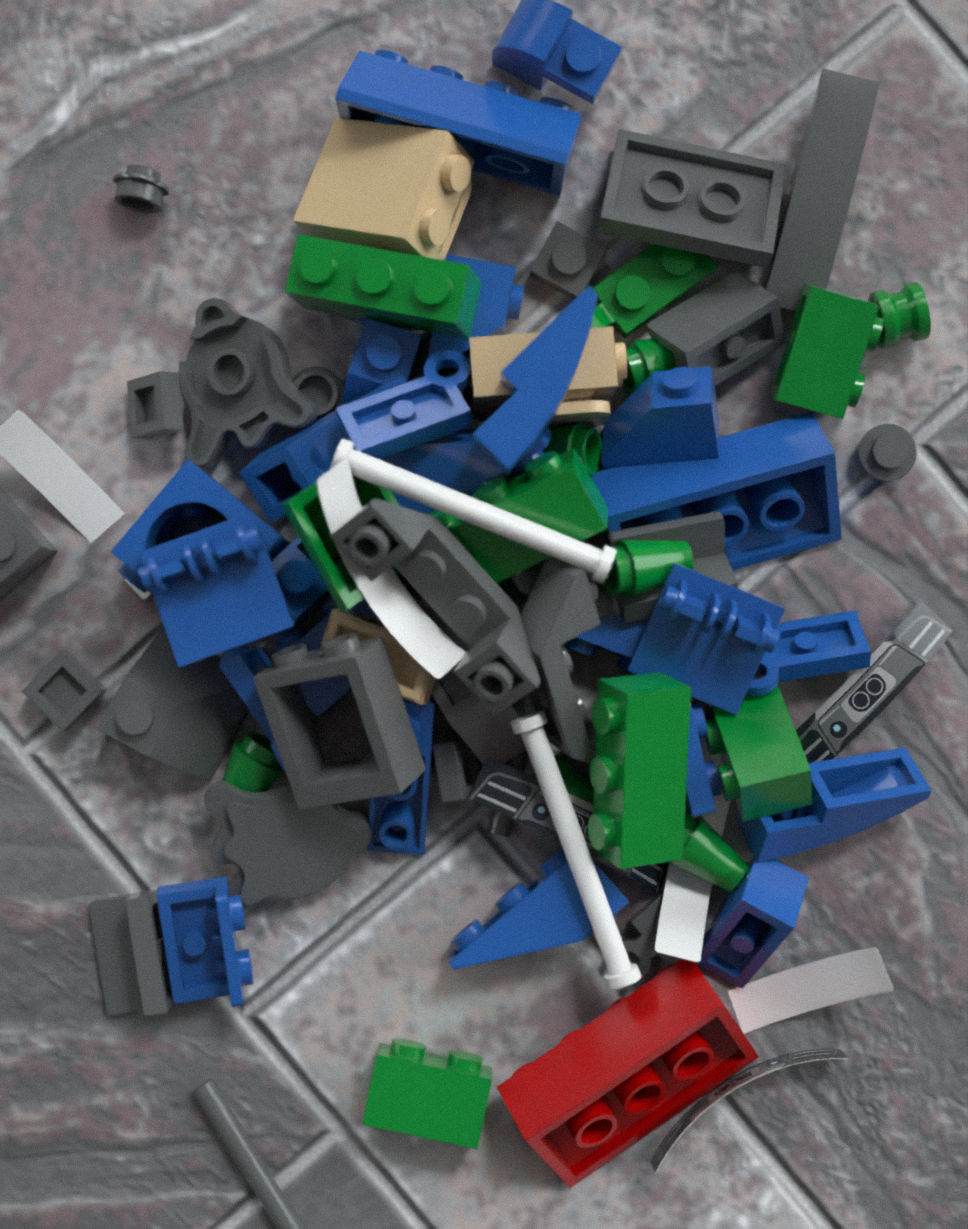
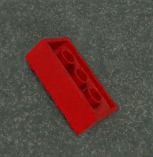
(626, 1072)

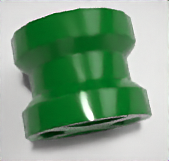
(903, 314)

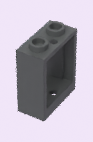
(382, 709)

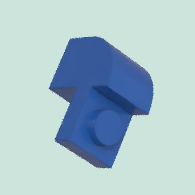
(551, 46)

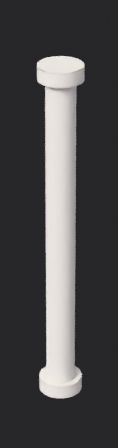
(476, 512)
(620, 970)

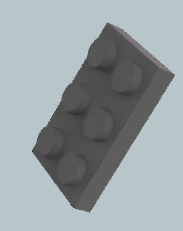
(693, 198)

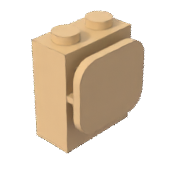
(387, 188)
(590, 393)

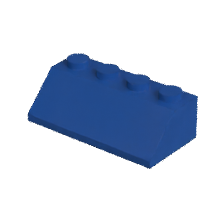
(498, 129)
(768, 484)

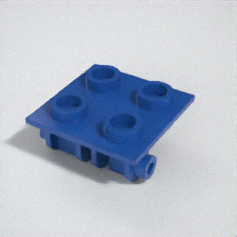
(215, 589)
(707, 637)

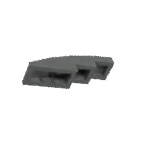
(821, 185)

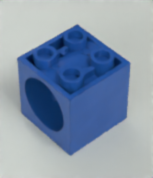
(186, 496)

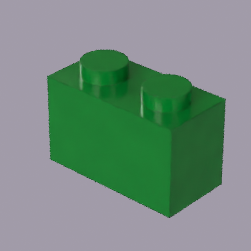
(826, 351)
(760, 756)
(428, 1093)

